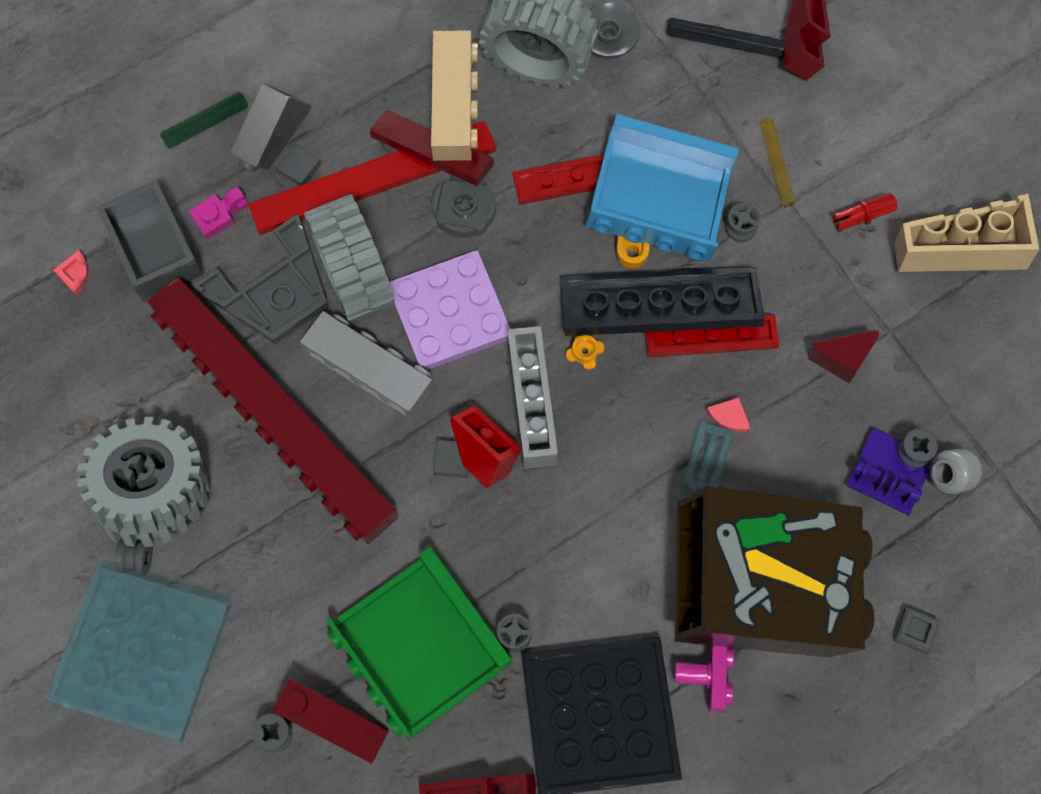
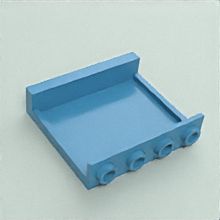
(662, 188)

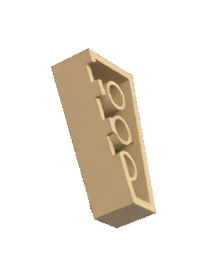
(453, 95)
(972, 240)

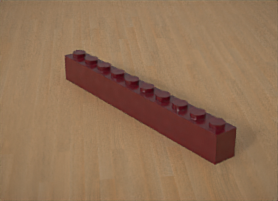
(273, 411)

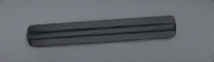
(725, 37)

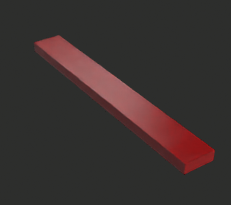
(358, 181)

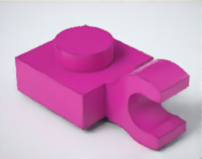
(214, 215)

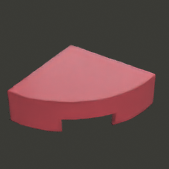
(74, 272)
(729, 415)

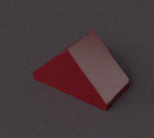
(843, 354)

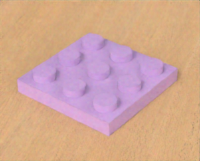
(449, 310)

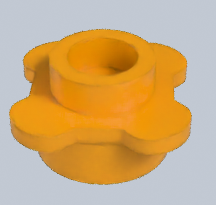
(585, 342)

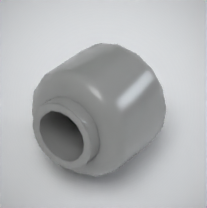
(955, 471)

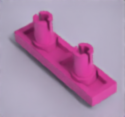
(712, 675)

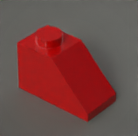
(483, 446)

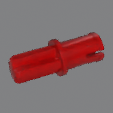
(865, 212)

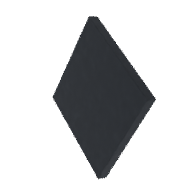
(601, 717)

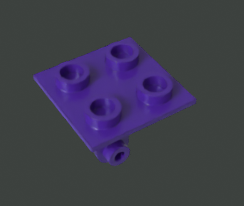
(884, 476)

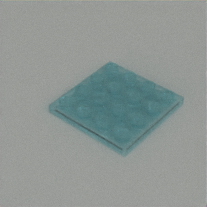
(139, 653)

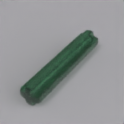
(204, 119)

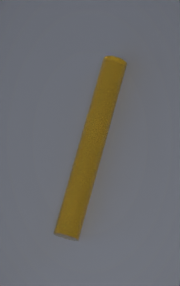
(777, 162)

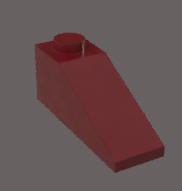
(330, 721)

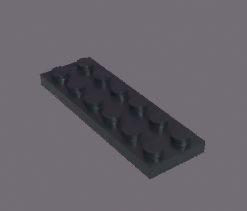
(661, 301)

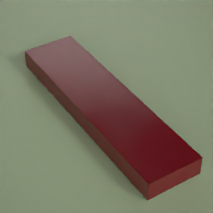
(416, 141)

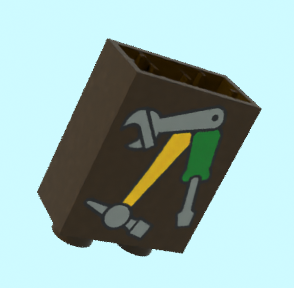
(771, 573)

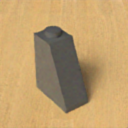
(268, 127)

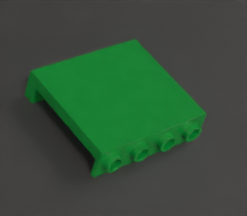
(419, 645)

